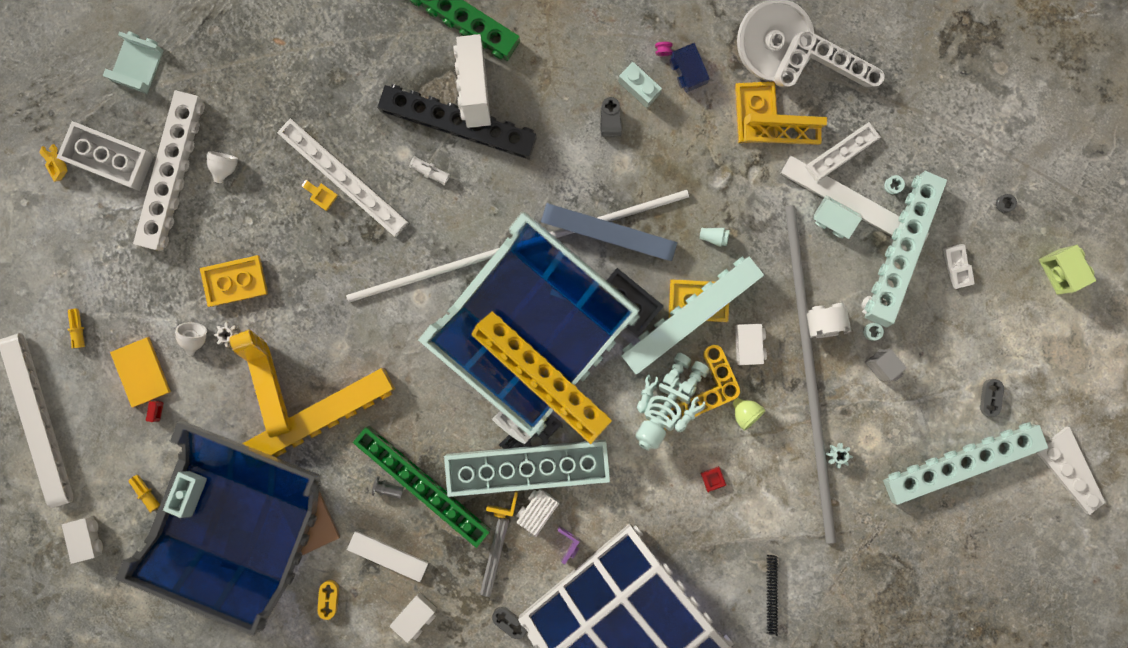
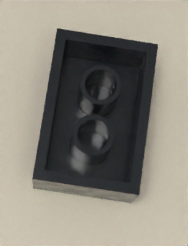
(647, 304)

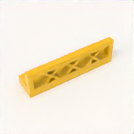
(786, 122)

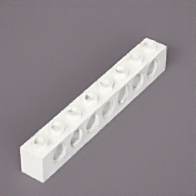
(164, 161)

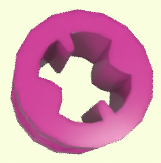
(663, 48)

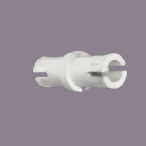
(429, 170)

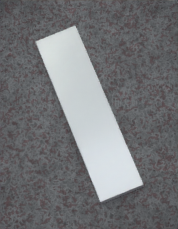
(842, 152)
(387, 556)

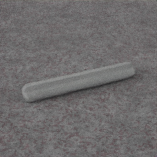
(494, 557)

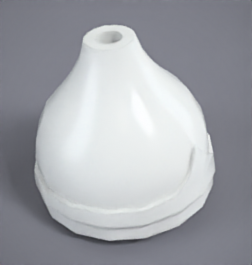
(221, 165)
(190, 336)

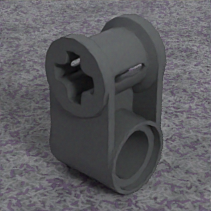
(610, 121)

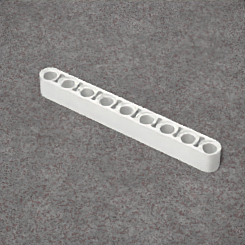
(36, 420)

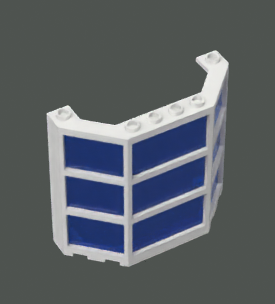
(620, 602)

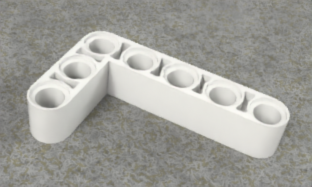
(827, 59)

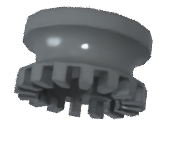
(1000, 205)

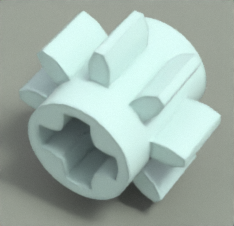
(833, 455)

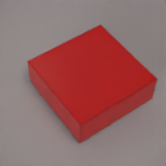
(154, 411)
(713, 479)

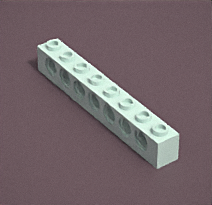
(933, 188)
(1032, 443)

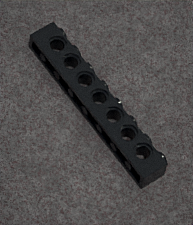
(391, 96)

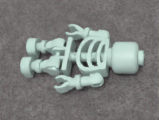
(652, 430)

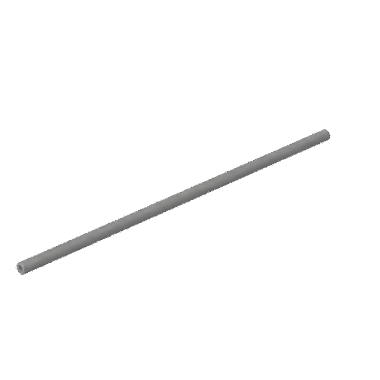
(810, 375)

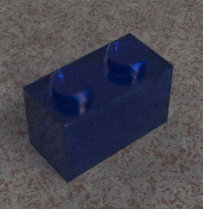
(689, 68)

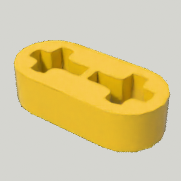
(333, 599)

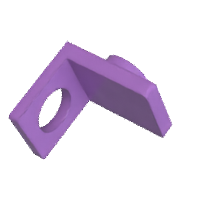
(573, 549)

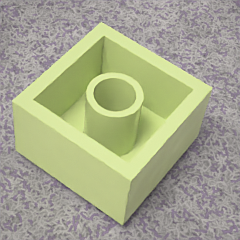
(1067, 269)

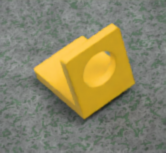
(502, 512)

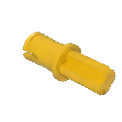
(75, 329)
(144, 493)

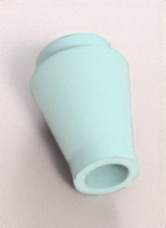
(716, 236)

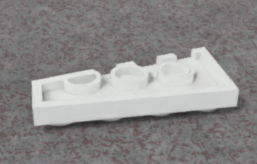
(1071, 469)

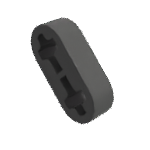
(996, 397)
(506, 627)

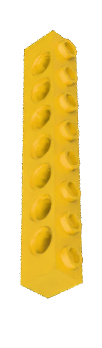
(544, 387)

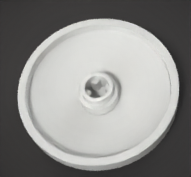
(768, 34)

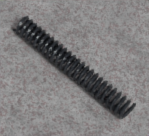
(770, 608)

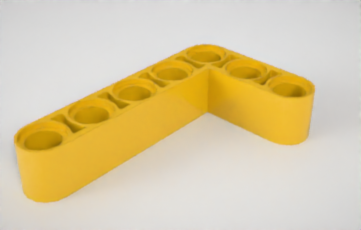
(265, 381)
(721, 383)

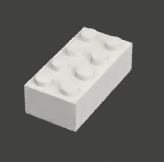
(472, 81)
(105, 156)

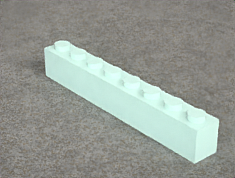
(692, 315)

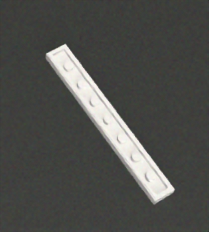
(342, 177)
(869, 210)

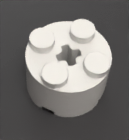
(828, 321)

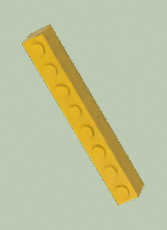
(326, 413)

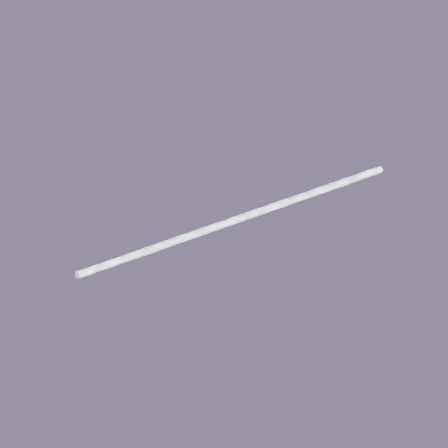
(489, 254)

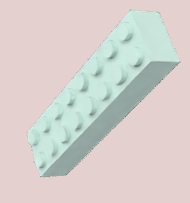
(542, 468)

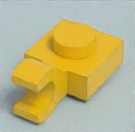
(56, 167)
(321, 196)

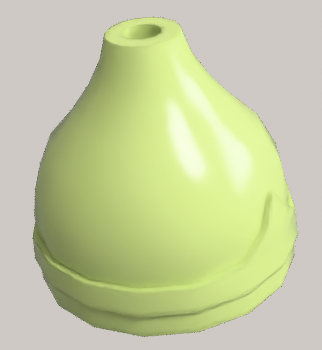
(747, 412)

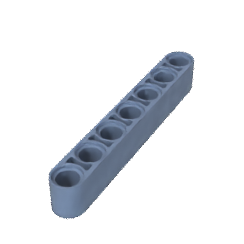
(609, 232)

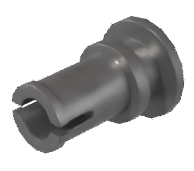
(386, 488)

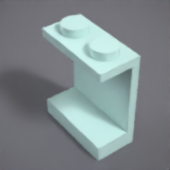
(135, 62)

